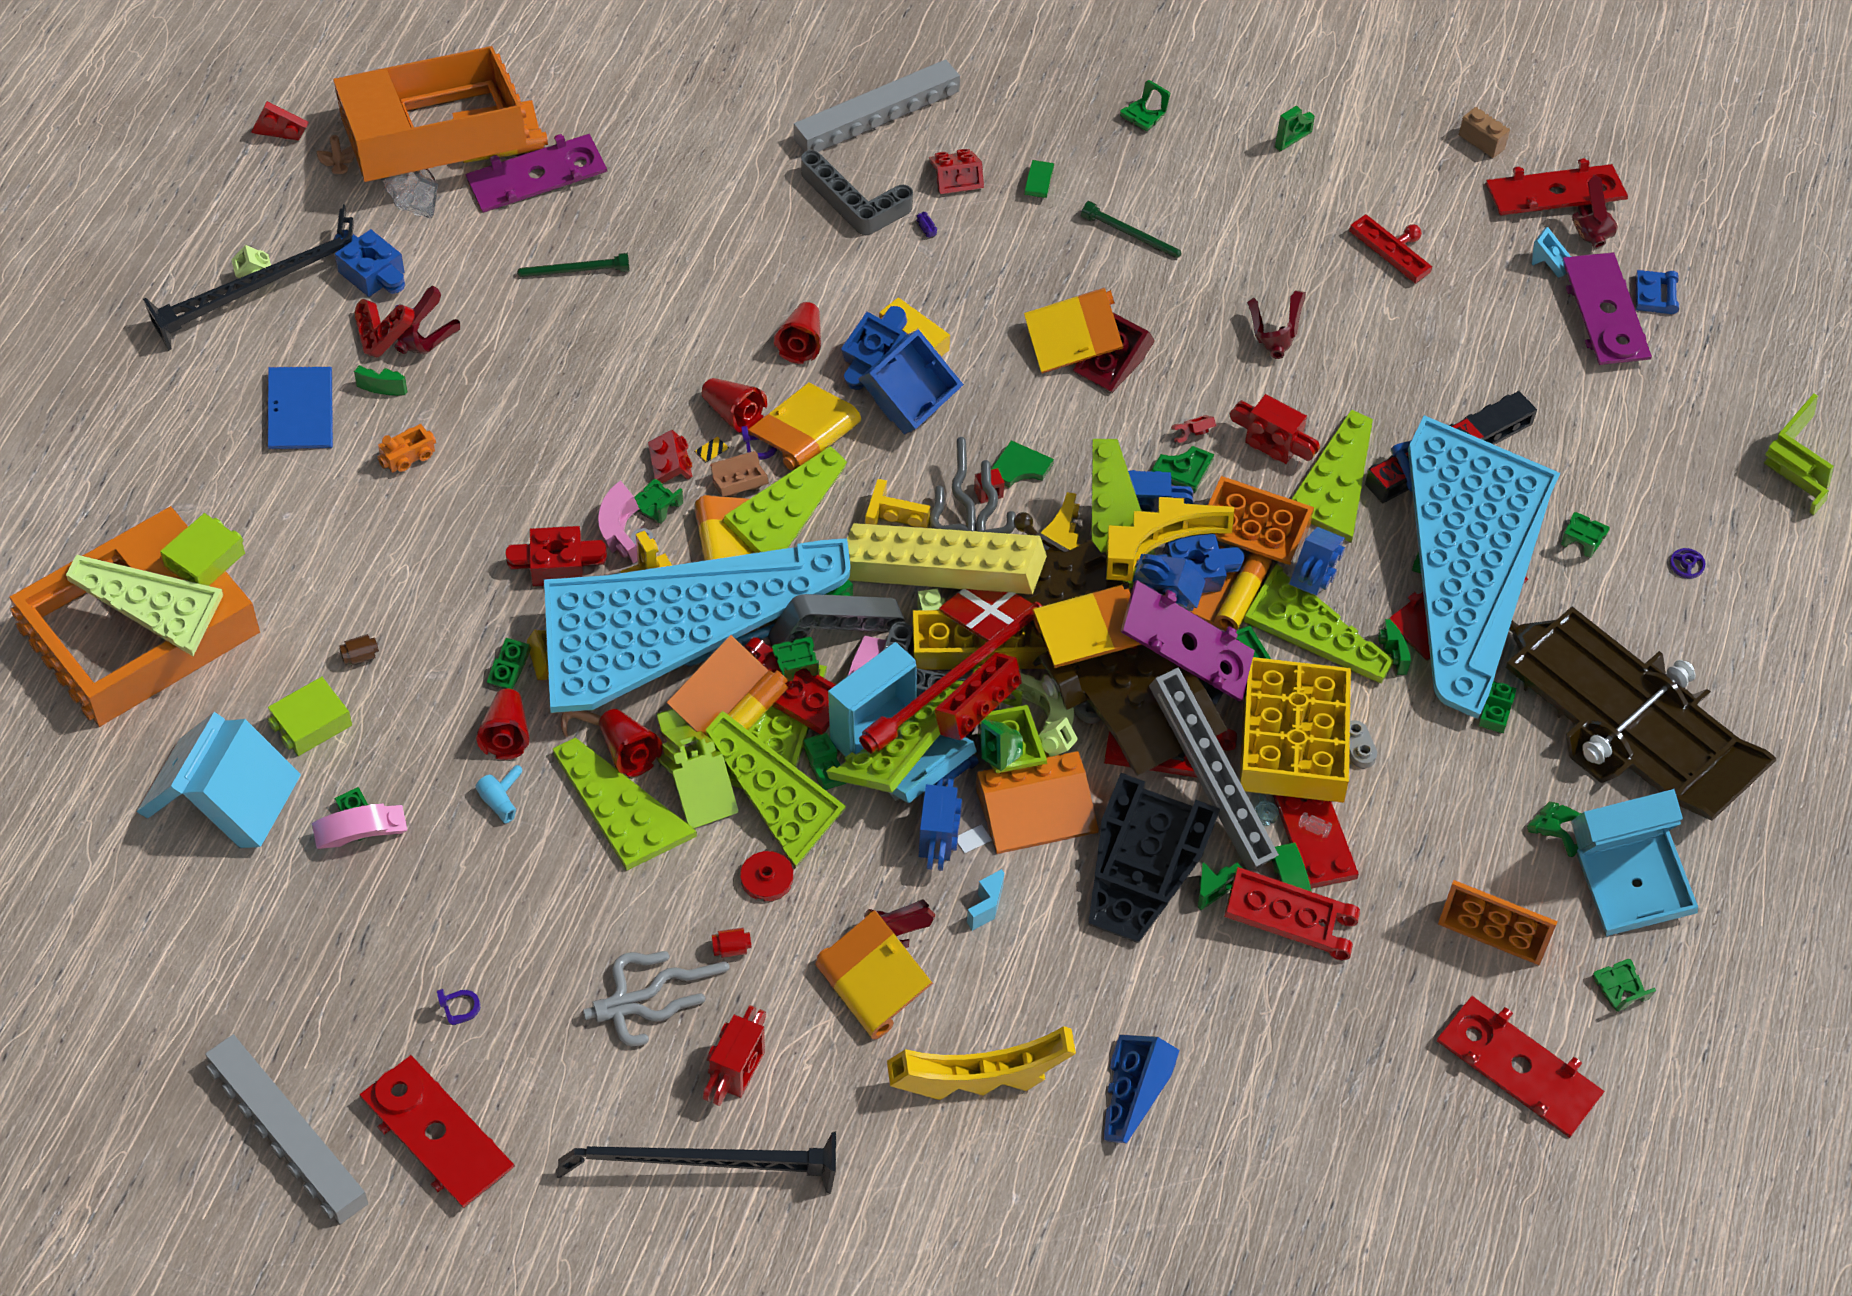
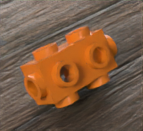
(406, 448)

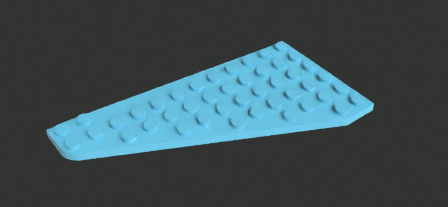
(1475, 542)
(643, 623)

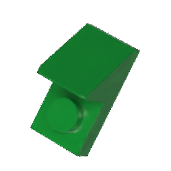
(1214, 886)

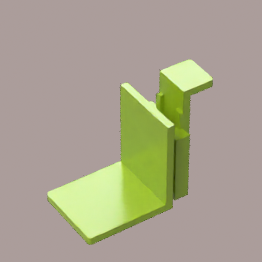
(1798, 462)
(697, 771)

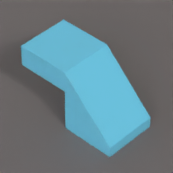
(990, 893)

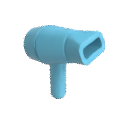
(495, 795)

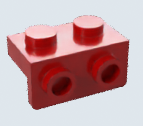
(670, 456)

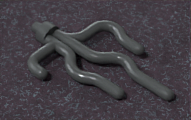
(971, 523)

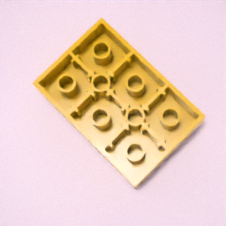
(1296, 730)

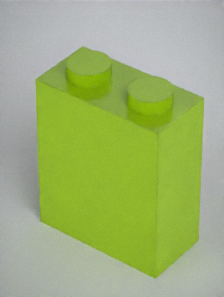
(203, 551)
(309, 716)

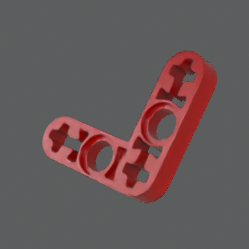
(374, 333)

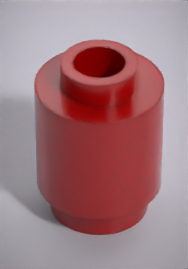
(731, 942)

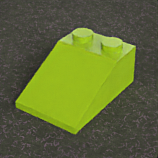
(1022, 721)

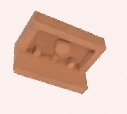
(738, 474)

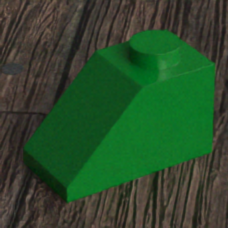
(1000, 744)

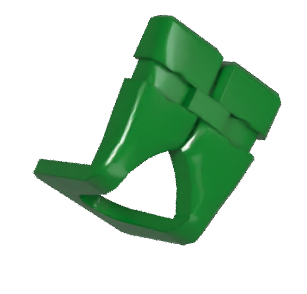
(1137, 111)
(656, 500)
(1586, 532)
(796, 656)
(1550, 822)
(1619, 979)

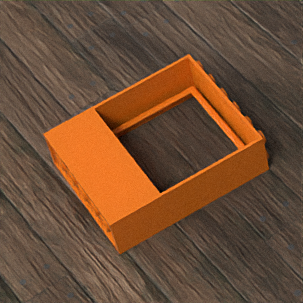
(382, 134)
(154, 670)

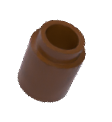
(358, 649)

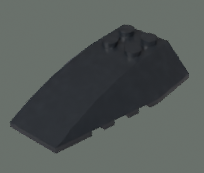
(1144, 856)

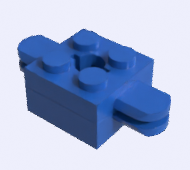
(371, 264)
(871, 341)
(1152, 485)
(1209, 559)
(1317, 561)
(1171, 574)
(939, 823)

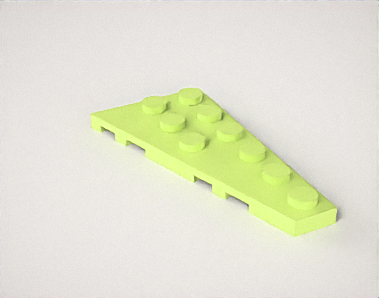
(160, 603)

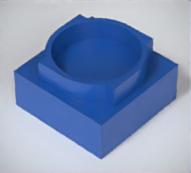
(910, 382)

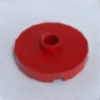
(771, 886)

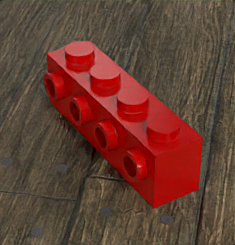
(978, 696)

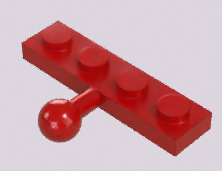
(1393, 248)

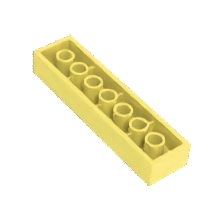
(945, 558)

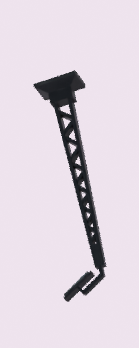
(165, 318)
(814, 1162)

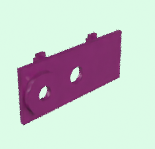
(510, 179)
(1597, 281)
(1160, 625)

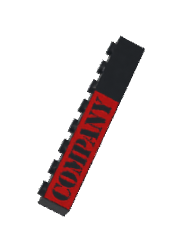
(1490, 424)

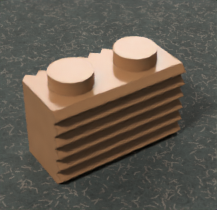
(1484, 132)

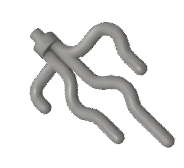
(624, 1003)

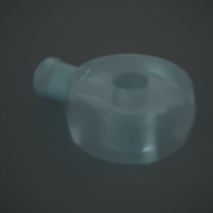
(1266, 811)

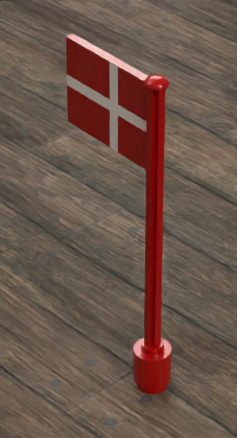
(988, 615)

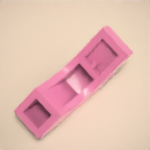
(612, 518)
(358, 823)

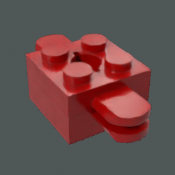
(1275, 429)
(557, 564)
(735, 1055)

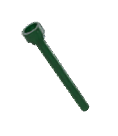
(1092, 212)
(619, 263)

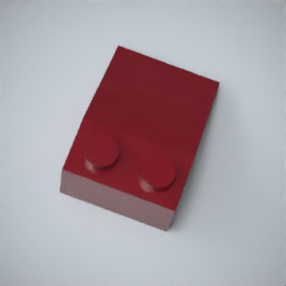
(1114, 367)

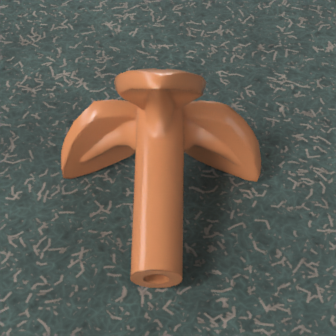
(336, 157)
(582, 715)

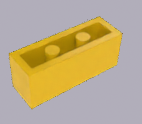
(915, 320)

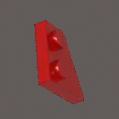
(279, 123)

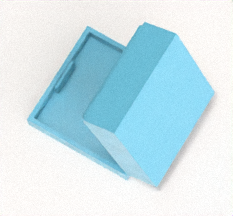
(884, 689)
(228, 776)
(1634, 844)

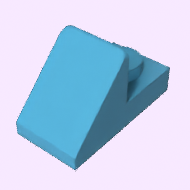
(1550, 250)

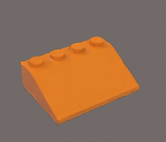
(1262, 520)
(1037, 803)
(1497, 922)

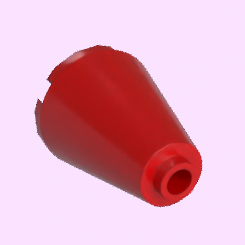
(800, 334)
(735, 402)
(504, 727)
(629, 743)

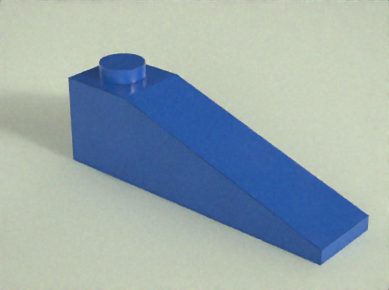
(1140, 1073)

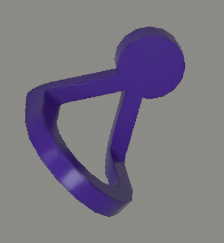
(746, 438)
(457, 1019)

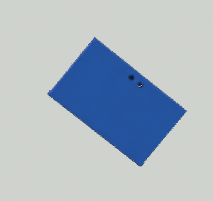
(300, 407)

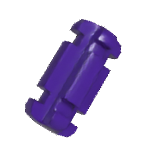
(926, 224)

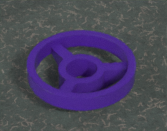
(1691, 555)

